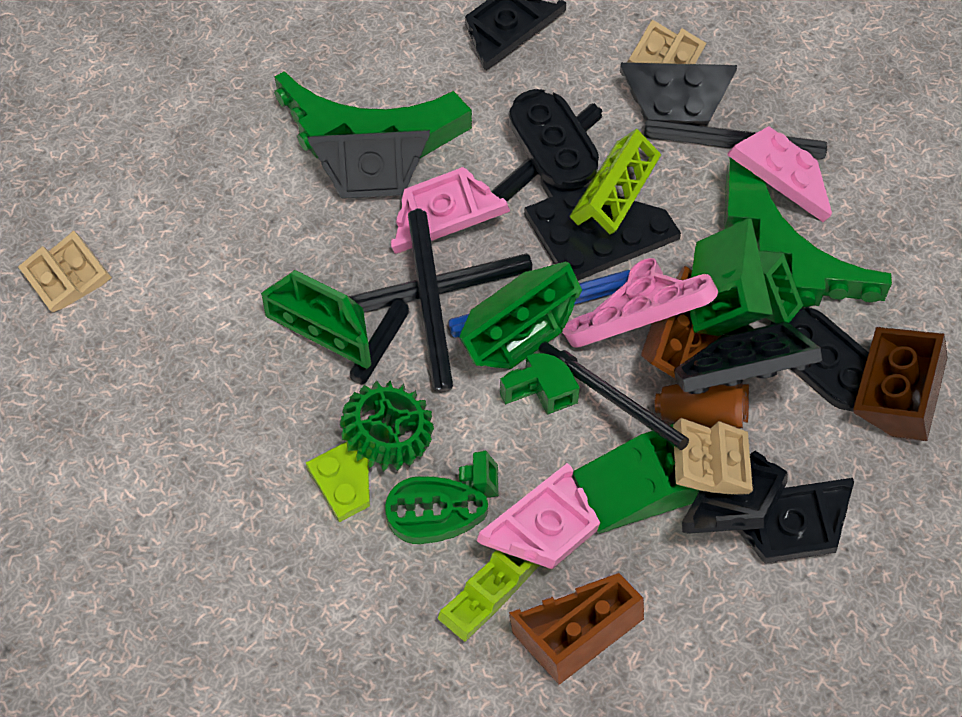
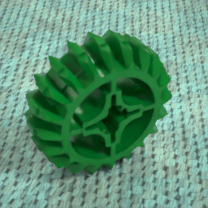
(379, 434)

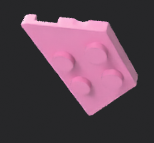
(785, 169)
(451, 204)
(545, 522)

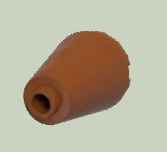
(717, 404)

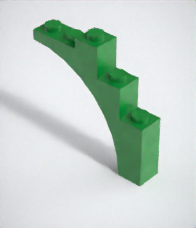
(444, 116)
(812, 269)

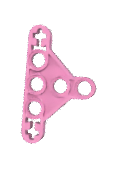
(639, 302)

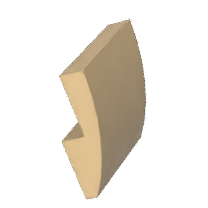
(665, 46)
(64, 272)
(714, 458)

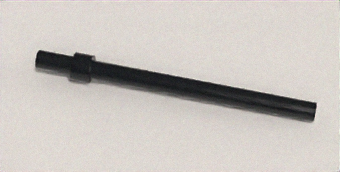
(617, 397)

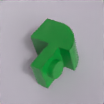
(544, 376)

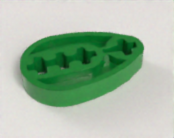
(433, 528)

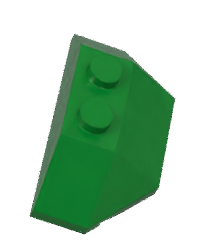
(319, 315)
(521, 316)

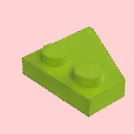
(342, 480)

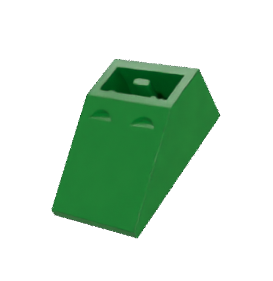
(737, 271)
(633, 482)

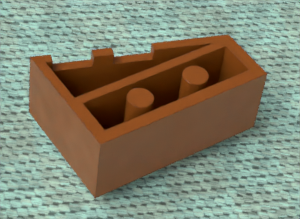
(579, 626)

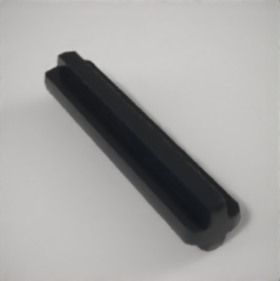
(381, 340)

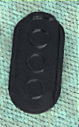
(553, 139)
(841, 361)

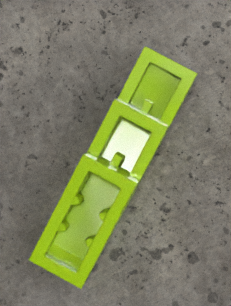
(485, 593)

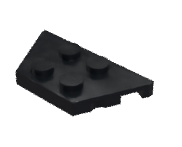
(504, 25)
(678, 90)
(370, 161)
(739, 511)
(803, 522)

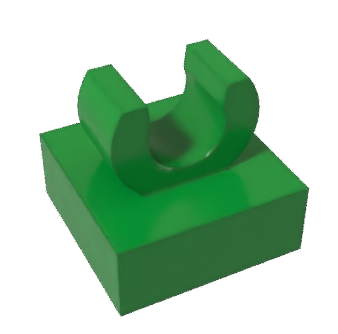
(482, 474)

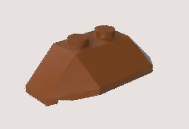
(673, 339)

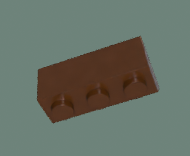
(902, 381)

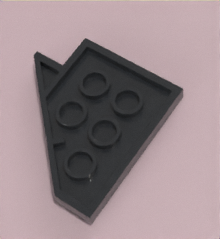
(589, 245)
(745, 355)

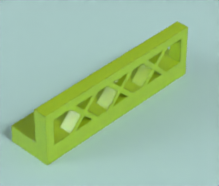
(615, 172)

